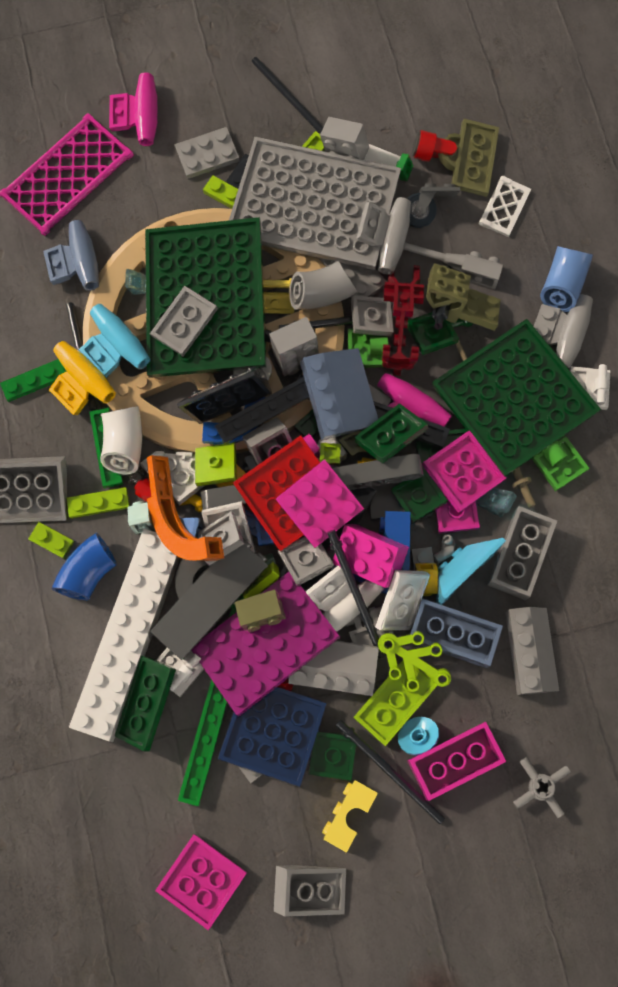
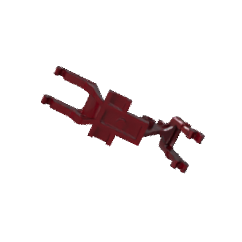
(403, 298)

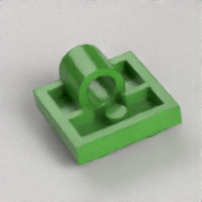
(369, 347)
(560, 463)

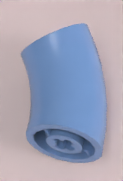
(565, 278)

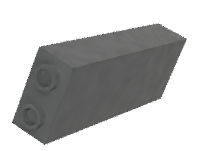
(209, 600)

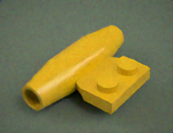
(79, 380)

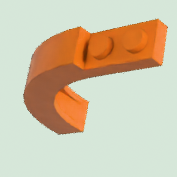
(167, 522)

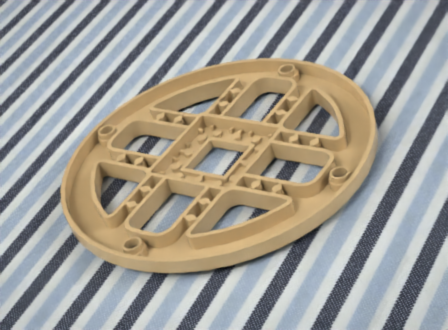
(130, 391)

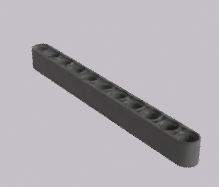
(354, 477)

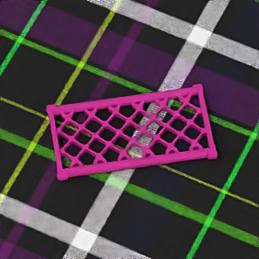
(55, 151)

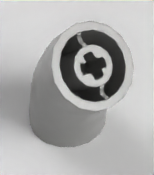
(320, 287)

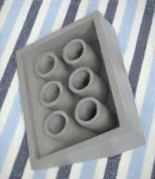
(33, 489)

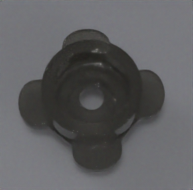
(135, 477)

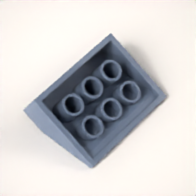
(339, 392)

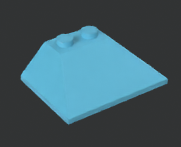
(463, 565)

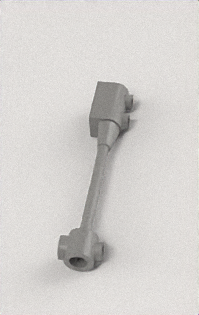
(482, 271)

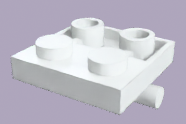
(595, 382)
(186, 670)

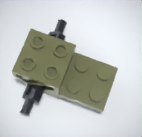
(453, 299)

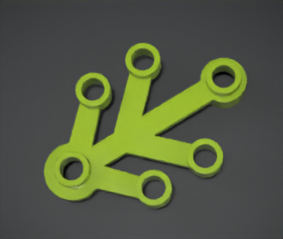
(411, 658)

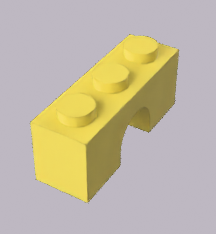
(356, 797)

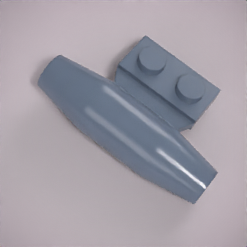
(77, 257)

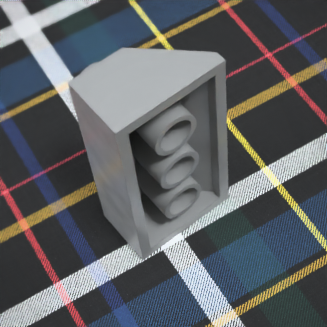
(531, 650)
(341, 668)

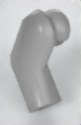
(447, 549)

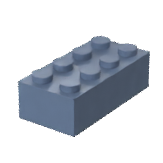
(457, 632)

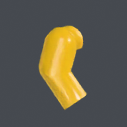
(196, 501)

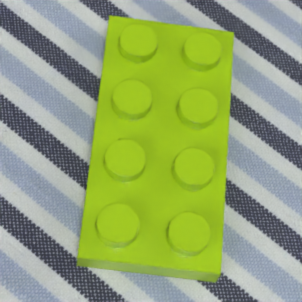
(394, 704)

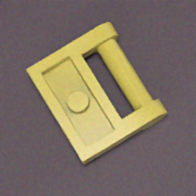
(277, 301)

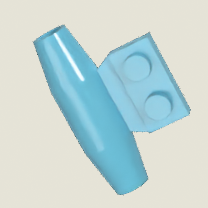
(113, 343)

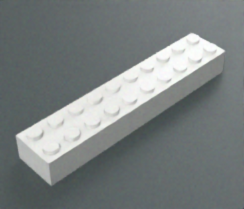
(125, 637)

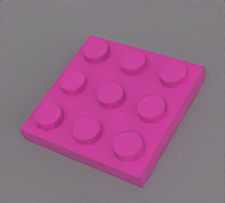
(463, 471)
(319, 503)
(201, 881)

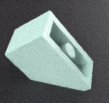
(139, 517)

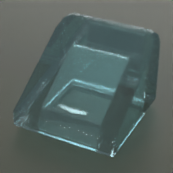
(135, 282)

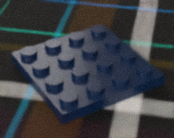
(274, 736)

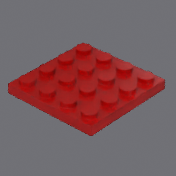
(270, 480)

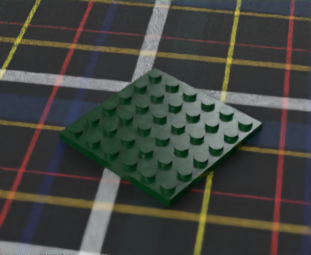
(515, 397)

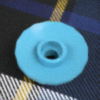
(414, 730)

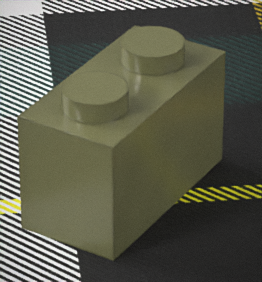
(260, 610)

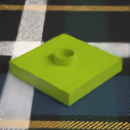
(215, 464)

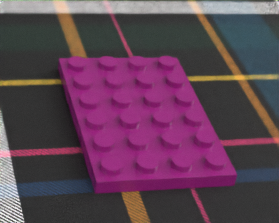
(256, 662)

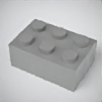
(292, 344)

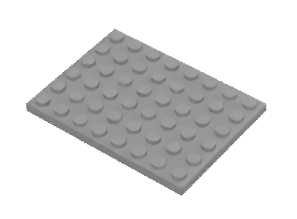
(313, 200)

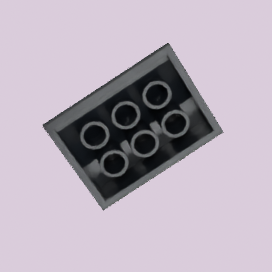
(226, 396)

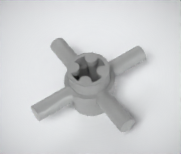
(533, 785)

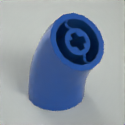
(84, 569)

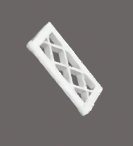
(495, 225)

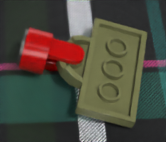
(466, 154)

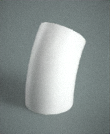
(122, 440)

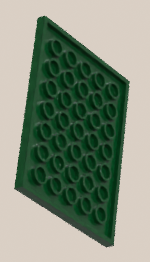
(223, 267)

